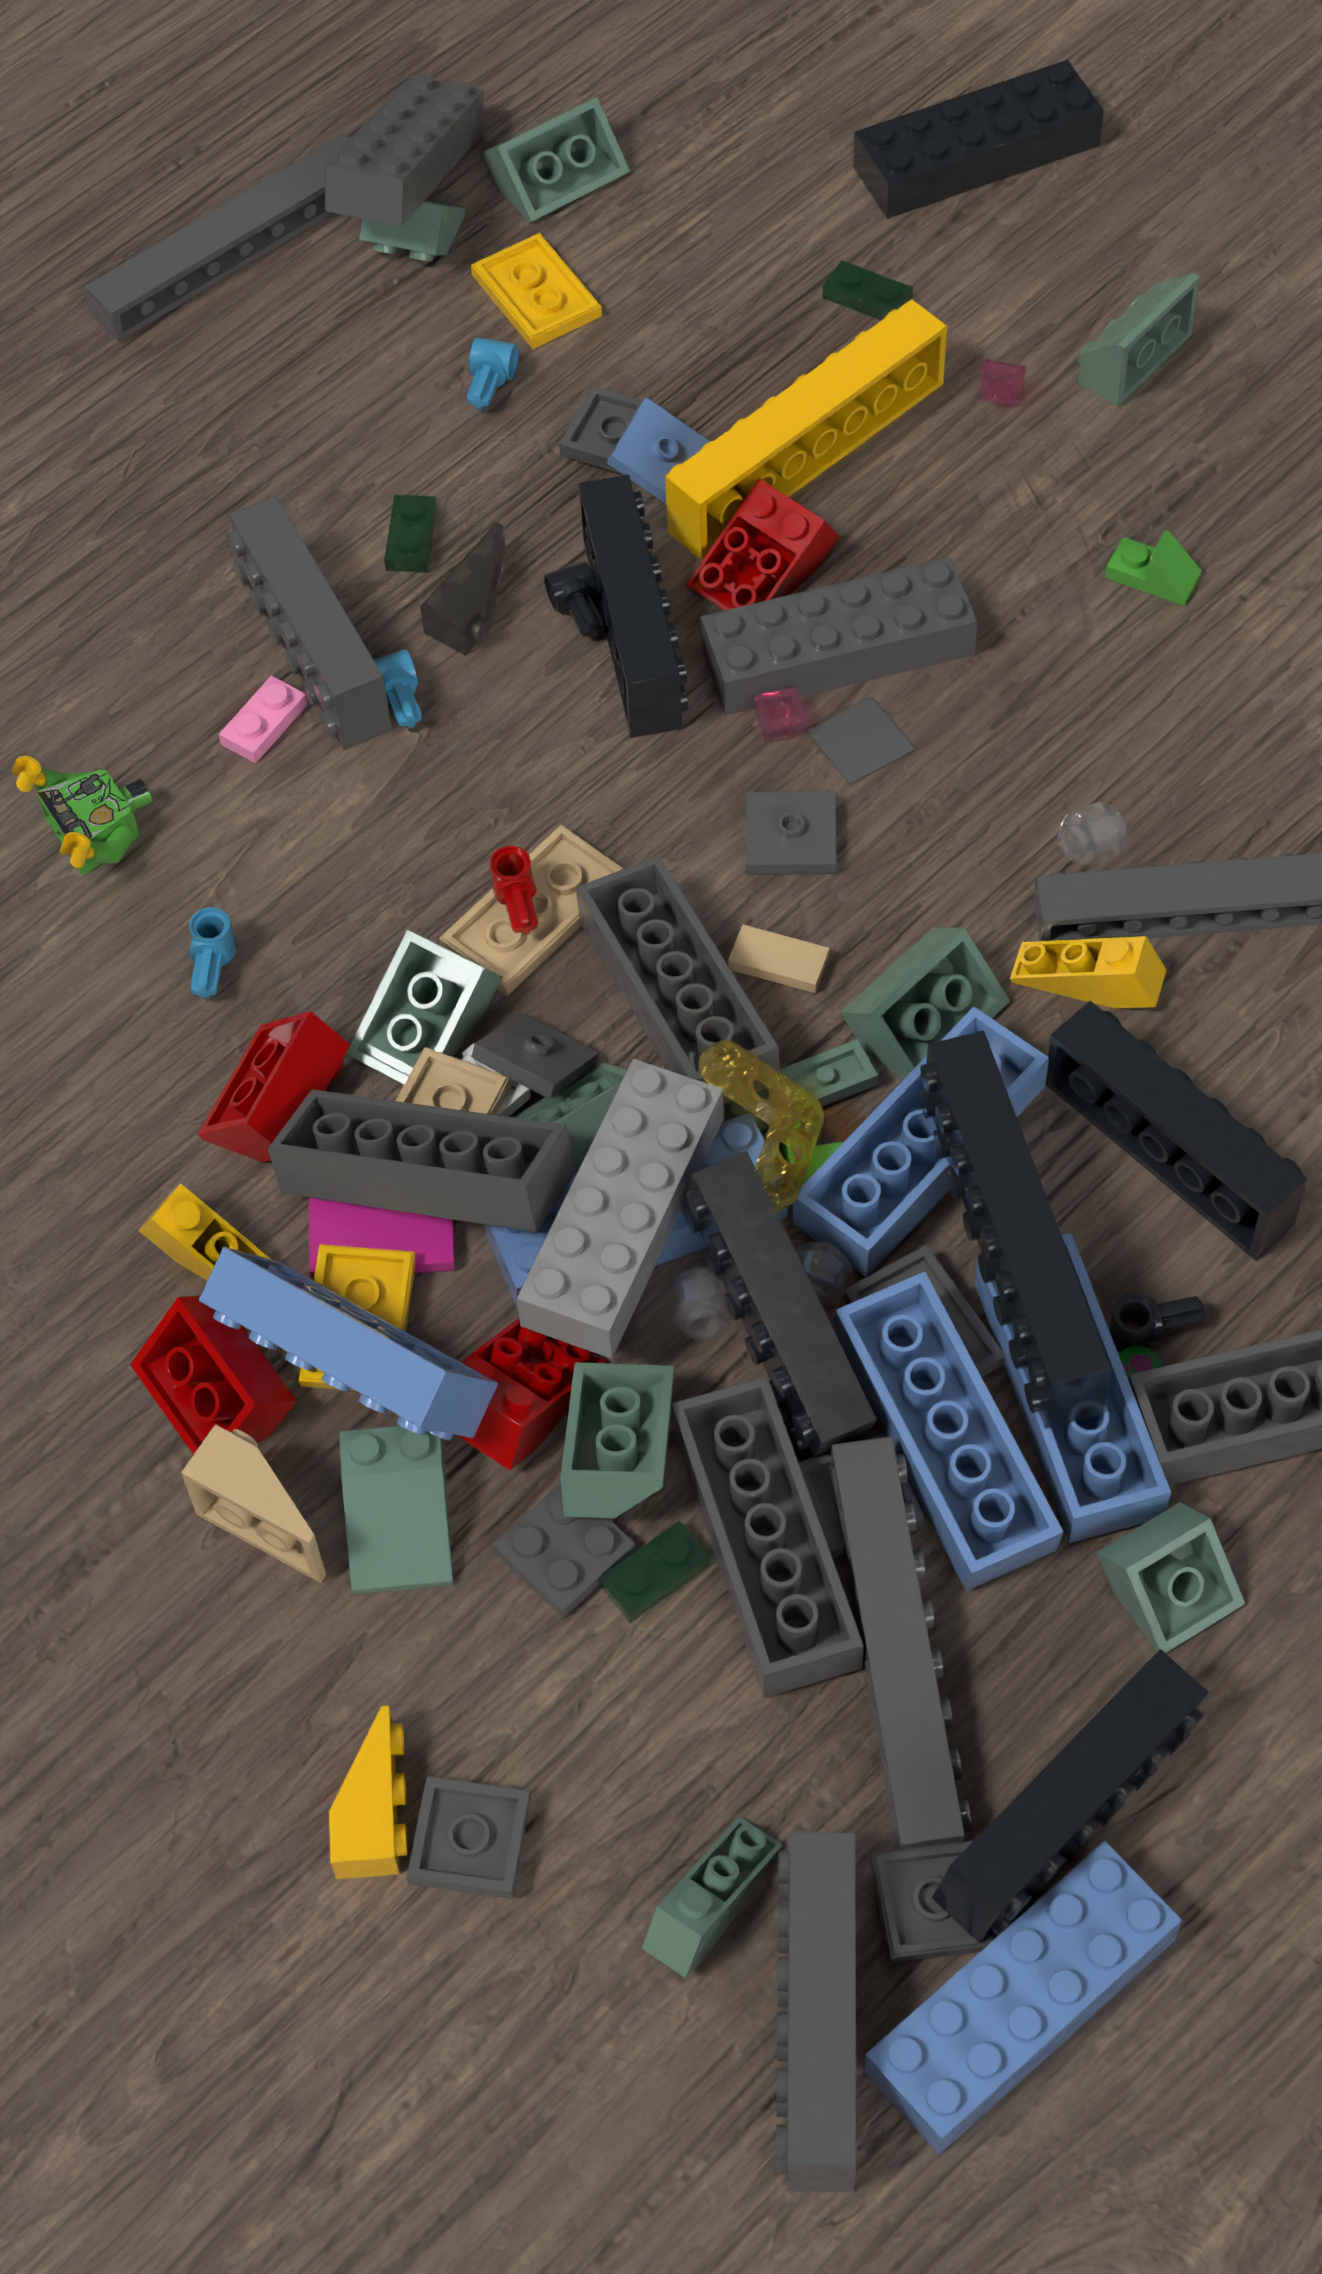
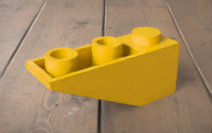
(1100, 970)
(193, 1232)
(364, 1813)

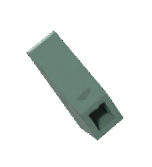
(709, 1897)

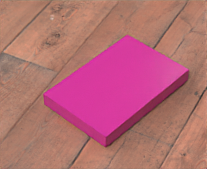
(381, 1229)

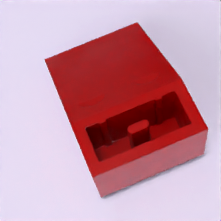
(763, 551)
(531, 1390)

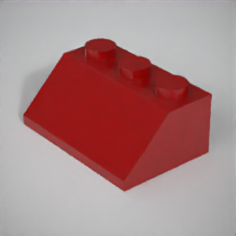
(272, 1082)
(210, 1376)

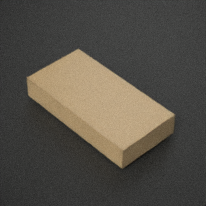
(778, 958)

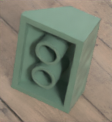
(557, 160)
(1140, 339)
(923, 998)
(580, 1107)
(615, 1437)

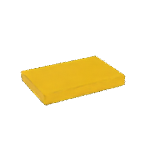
(536, 290)
(370, 1278)

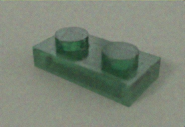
(865, 290)
(410, 533)
(654, 1571)

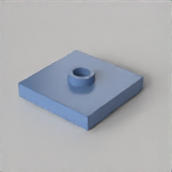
(653, 446)

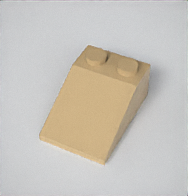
(243, 1496)

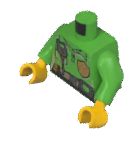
(85, 811)

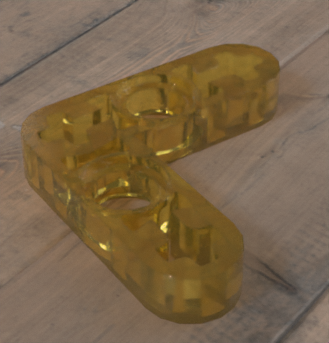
(782, 1111)

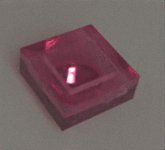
(1002, 383)
(780, 713)

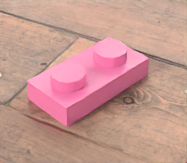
(263, 719)

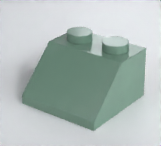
(424, 233)
(1172, 1576)

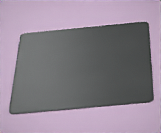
(860, 740)

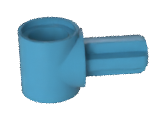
(490, 365)
(400, 685)
(208, 952)

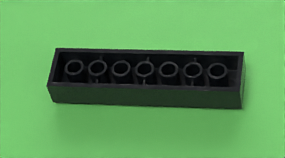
(1015, 1231)

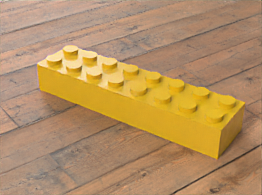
(808, 424)

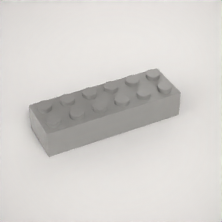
(621, 1208)

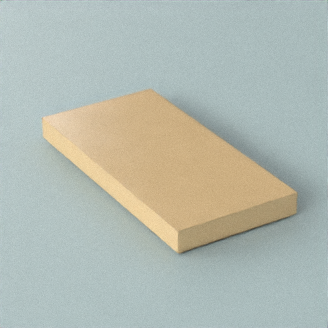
(486, 932)

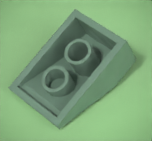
(423, 1001)
(395, 1509)

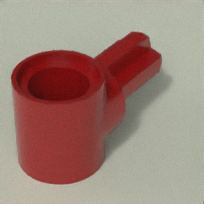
(516, 890)

